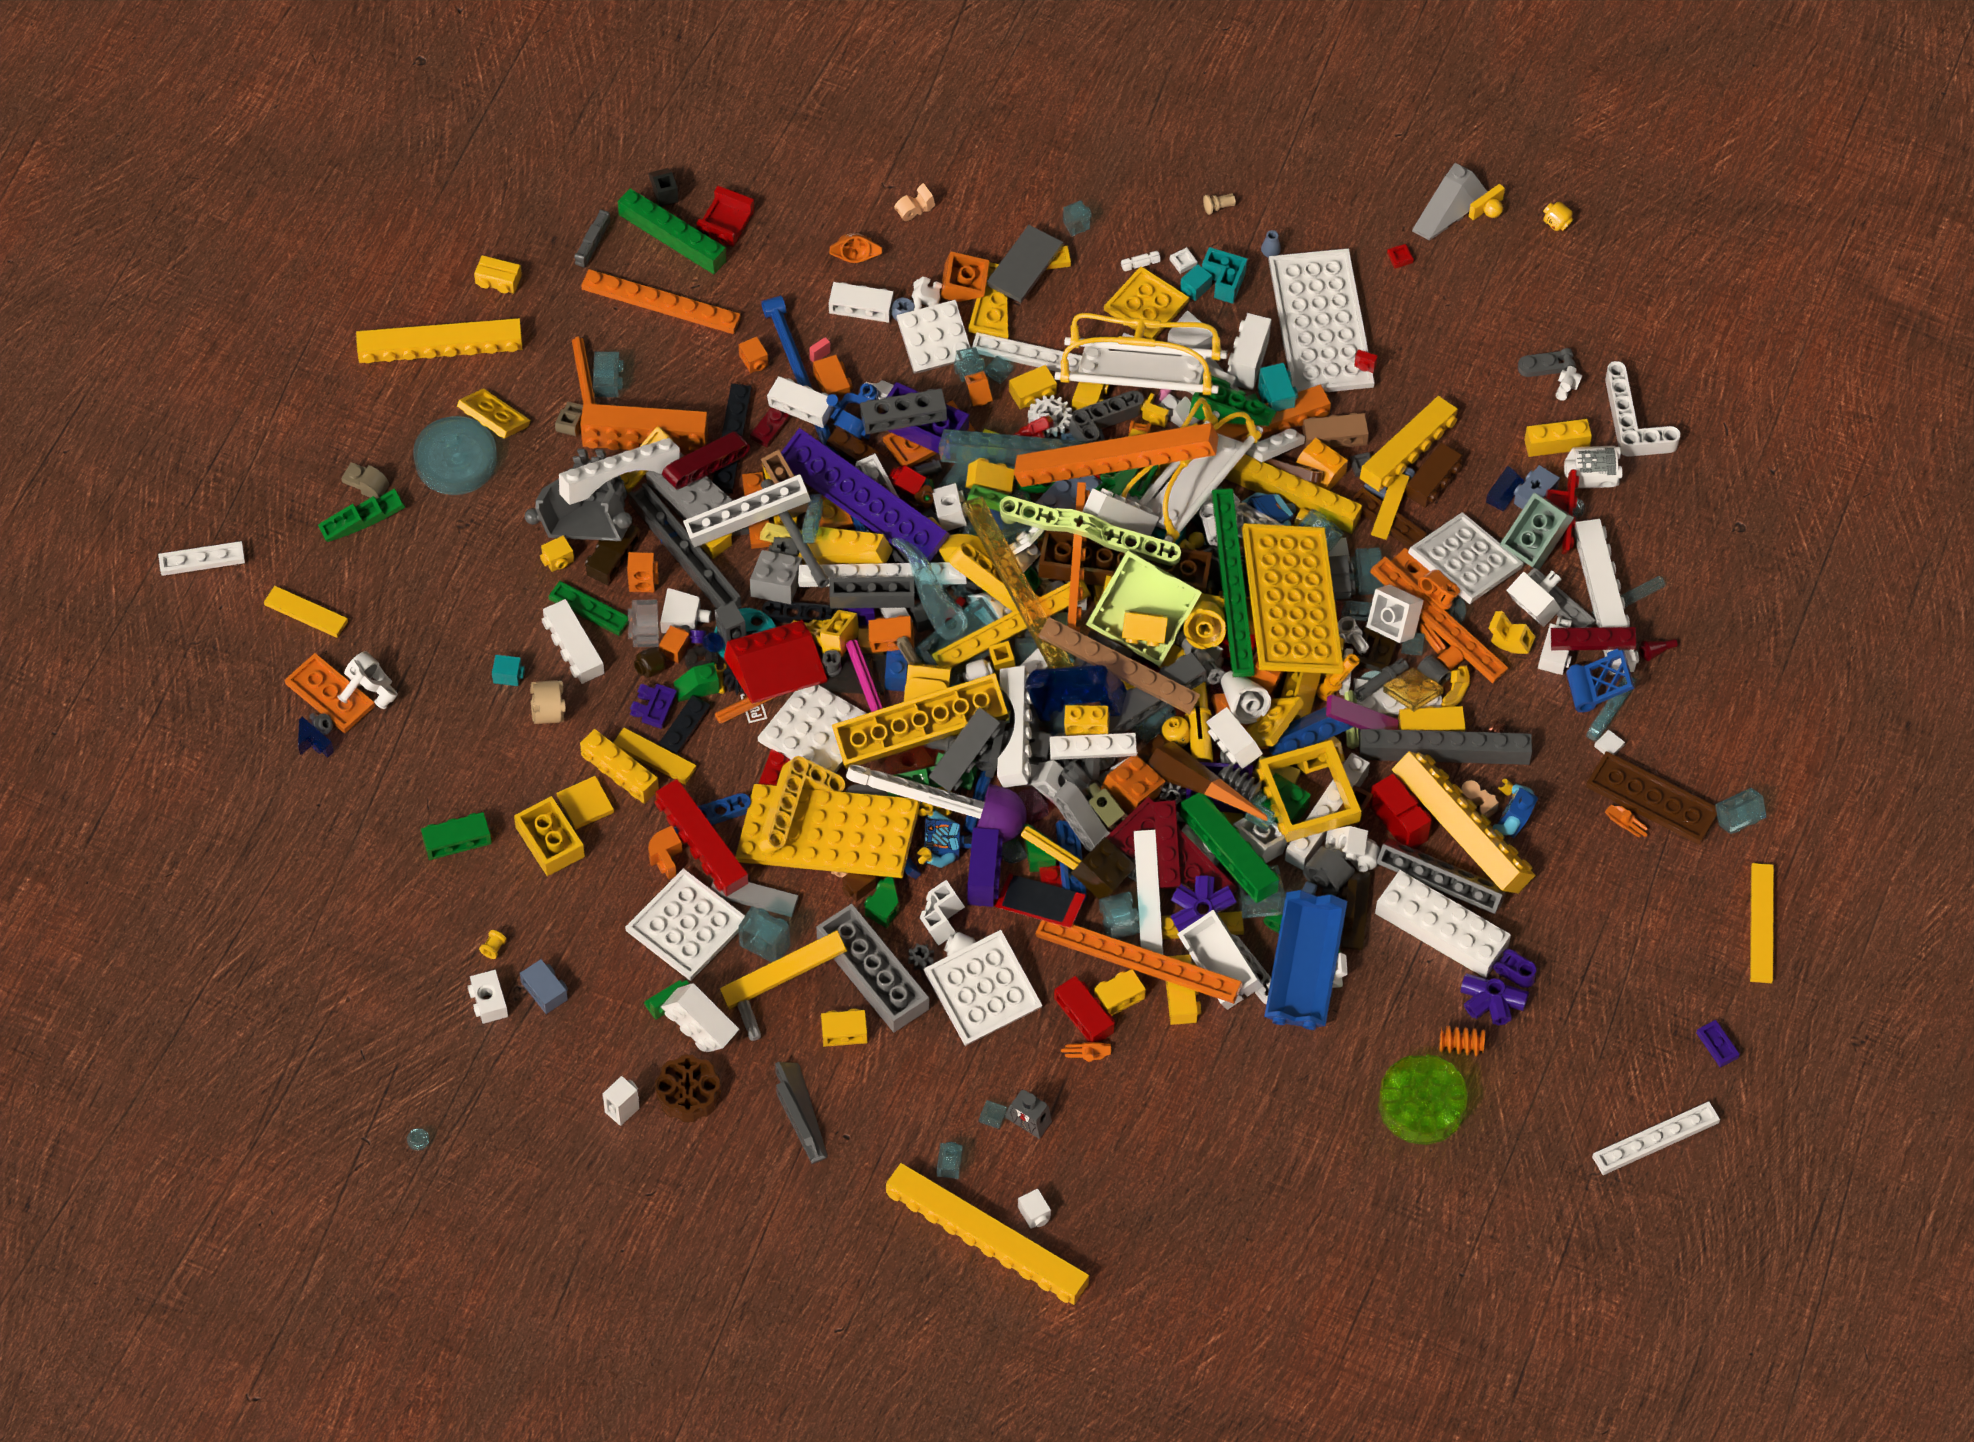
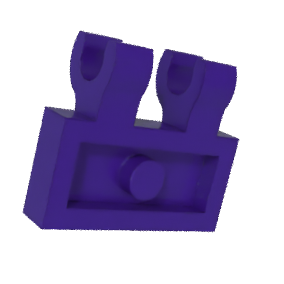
(658, 707)

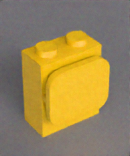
(926, 679)

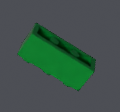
(456, 835)

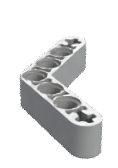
(1083, 818)

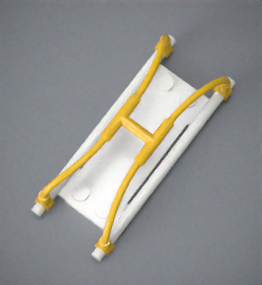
(1141, 369)
(1196, 477)

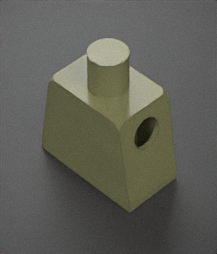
(1112, 812)

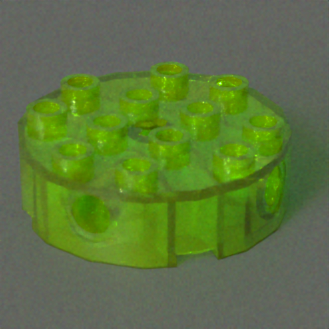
(1422, 1099)

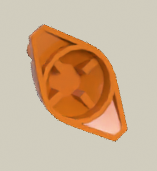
(855, 248)

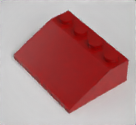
(775, 661)

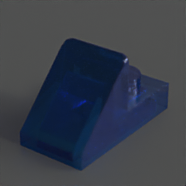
(310, 736)

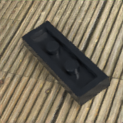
(685, 725)

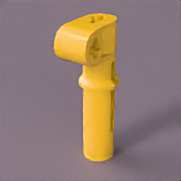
(1200, 748)

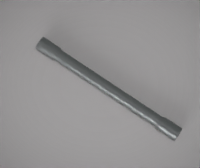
(816, 570)

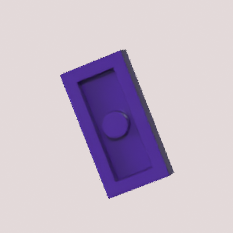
(1717, 1043)

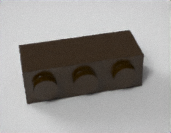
(611, 555)

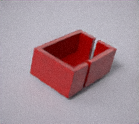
(1400, 812)

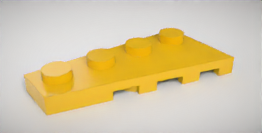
(990, 311)

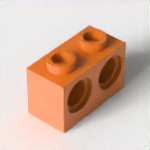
(642, 572)

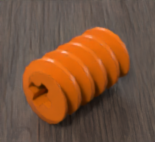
(1462, 1040)

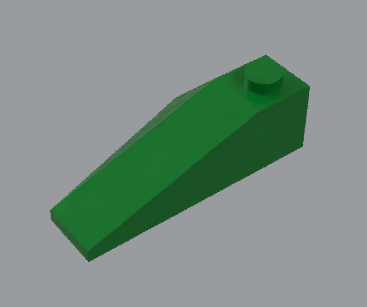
(1232, 401)

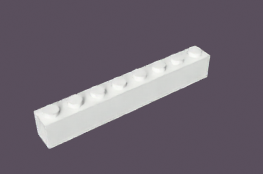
(1601, 582)

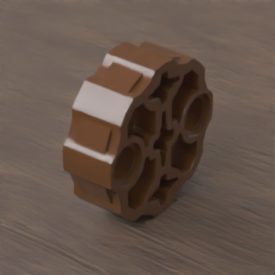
(699, 1076)

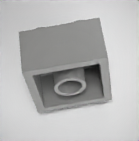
(775, 577)

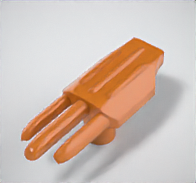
(1625, 819)
(1089, 1051)

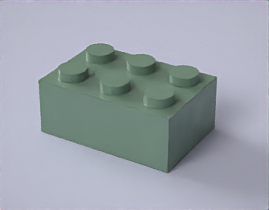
(1536, 531)

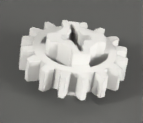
(1055, 409)

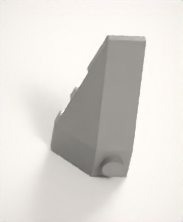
(1449, 202)

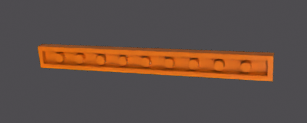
(1141, 960)

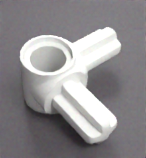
(1352, 636)

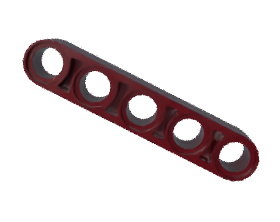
(705, 460)

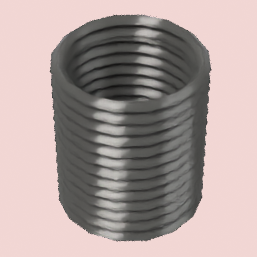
(1434, 669)

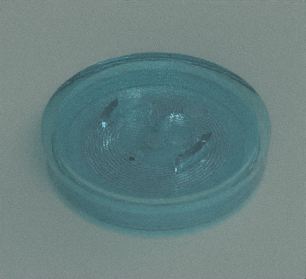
(455, 455)

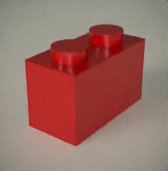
(906, 480)

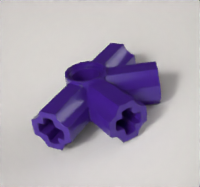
(1203, 895)
(1497, 1004)

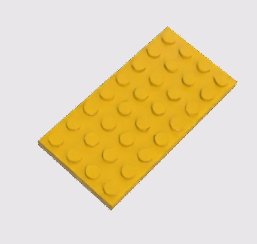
(1292, 598)
(835, 832)

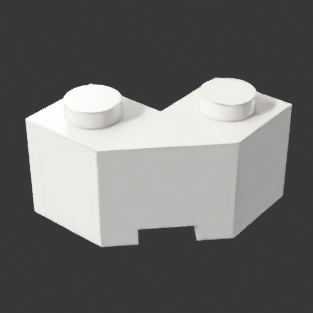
(940, 906)

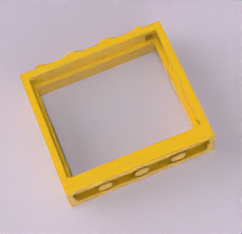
(1318, 825)

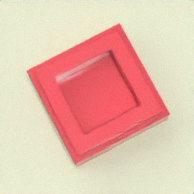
(820, 349)

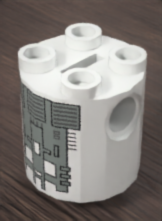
(1595, 466)

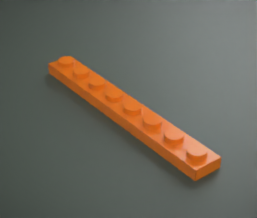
(661, 301)
(1078, 555)
(1443, 622)

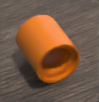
(1451, 657)

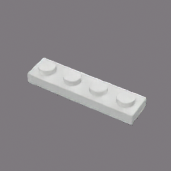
(201, 558)
(1093, 746)

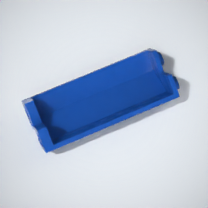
(1305, 959)

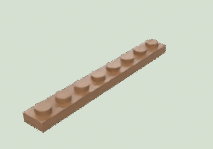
(1120, 665)

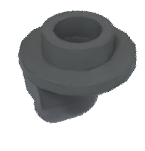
(322, 722)

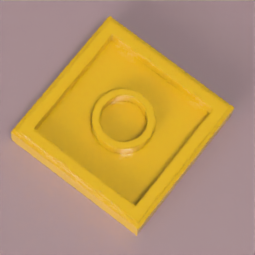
(585, 802)

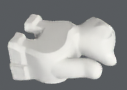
(925, 295)

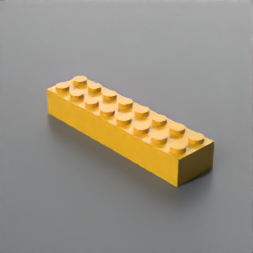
(917, 721)
(1464, 822)

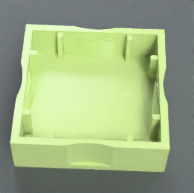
(1144, 589)

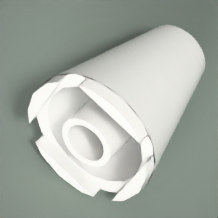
(1245, 698)

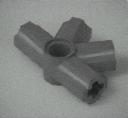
(1085, 775)

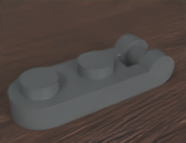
(1545, 363)

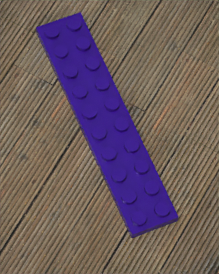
(860, 494)

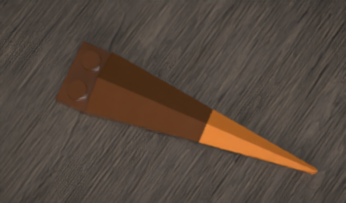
(1184, 770)

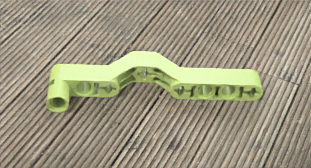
(1092, 528)

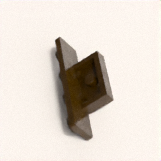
(1356, 910)

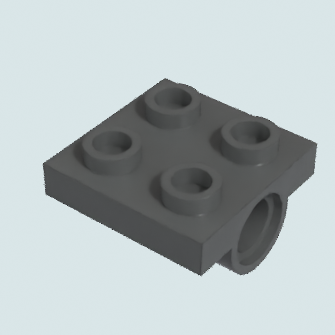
(989, 759)

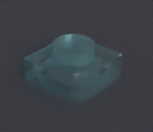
(998, 369)

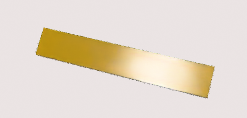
(1761, 923)
(783, 969)

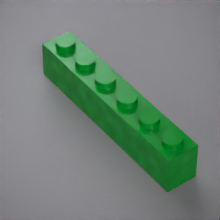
(672, 231)
(1229, 847)

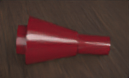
(1651, 649)

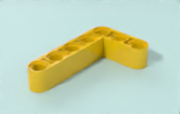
(789, 797)

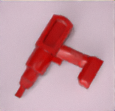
(1036, 427)

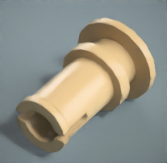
(1215, 203)

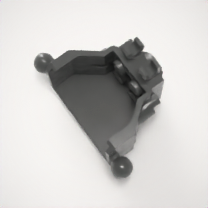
(595, 518)

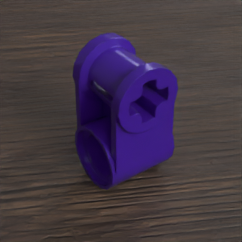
(1513, 965)

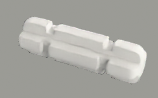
(1140, 260)

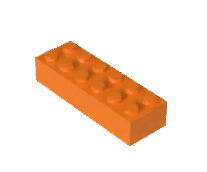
(630, 426)

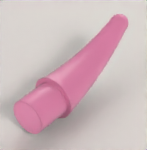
(1161, 395)

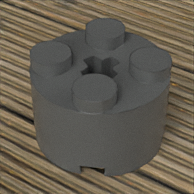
(1328, 870)

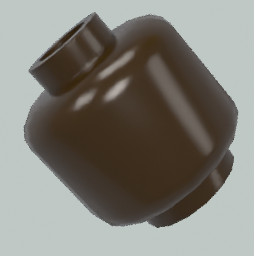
(650, 662)

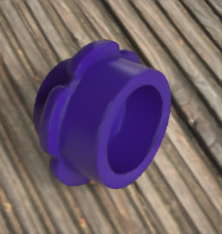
(696, 636)

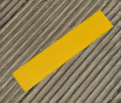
(1389, 506)

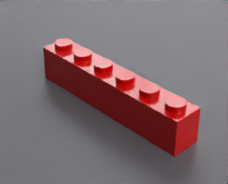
(701, 837)

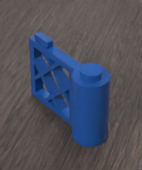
(1583, 682)

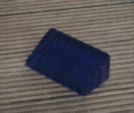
(1503, 489)

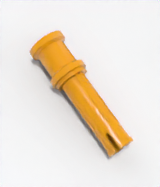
(1333, 682)

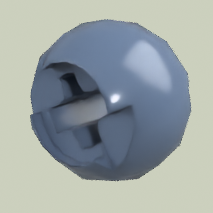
(901, 306)

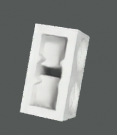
(1348, 840)

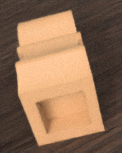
(909, 207)
(1487, 802)

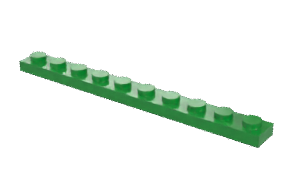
(1232, 583)

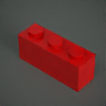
(1084, 1010)

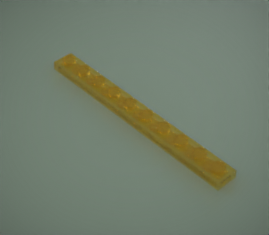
(1013, 579)

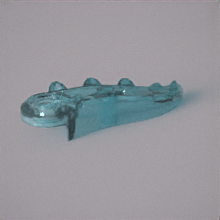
(933, 596)

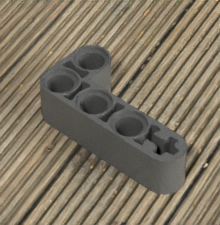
(1088, 420)

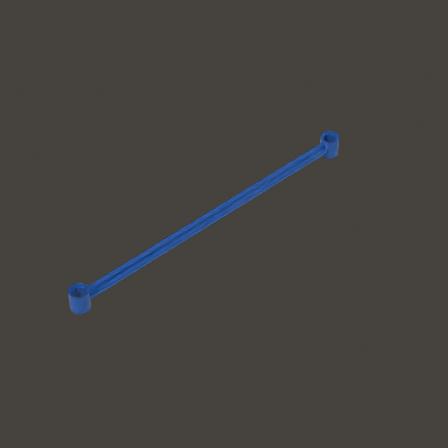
(775, 309)

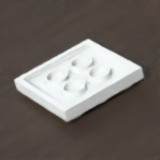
(933, 335)

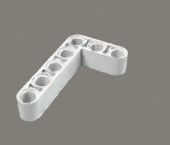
(1626, 416)

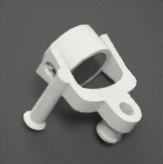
(360, 672)

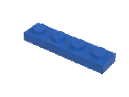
(1069, 841)

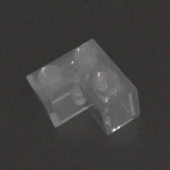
(644, 623)

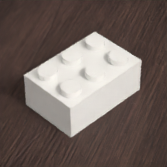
(1249, 350)
(699, 1018)

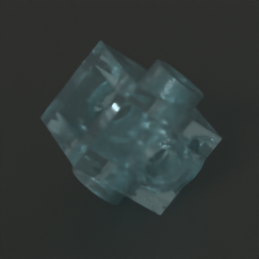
(968, 362)

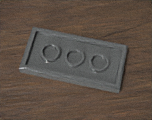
(1024, 263)

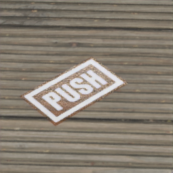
(755, 714)

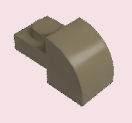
(569, 419)
(368, 480)

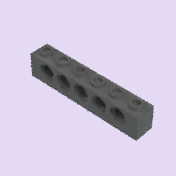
(1441, 875)

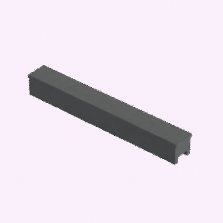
(691, 558)

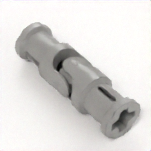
(1213, 673)

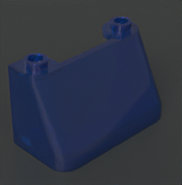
(1073, 685)

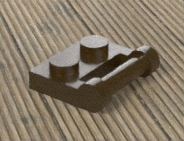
(1381, 651)

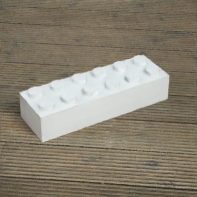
(1442, 924)

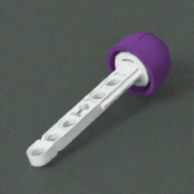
(1000, 809)

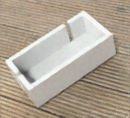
(1217, 951)

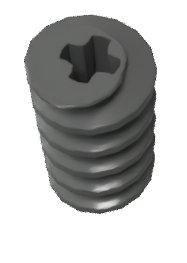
(1240, 783)

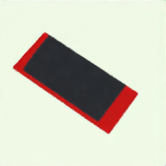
(1040, 900)

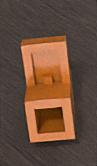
(663, 847)

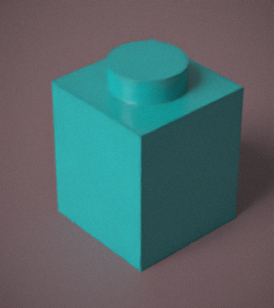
(1196, 282)
(507, 670)

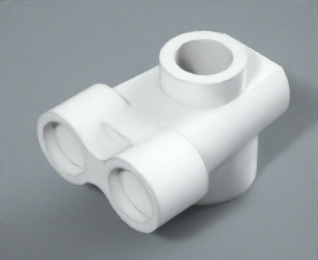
(1569, 380)

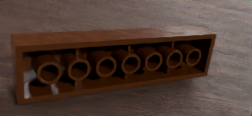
(1102, 562)

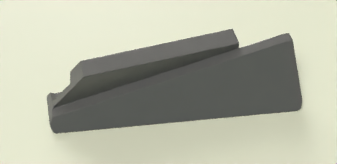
(798, 1107)

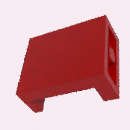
(726, 216)

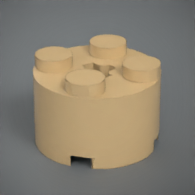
(547, 702)

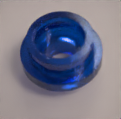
(713, 642)

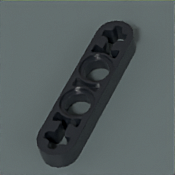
(802, 608)

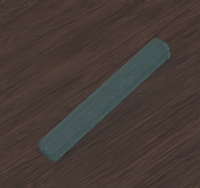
(1642, 591)

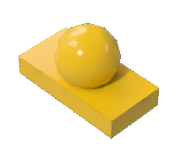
(1488, 203)

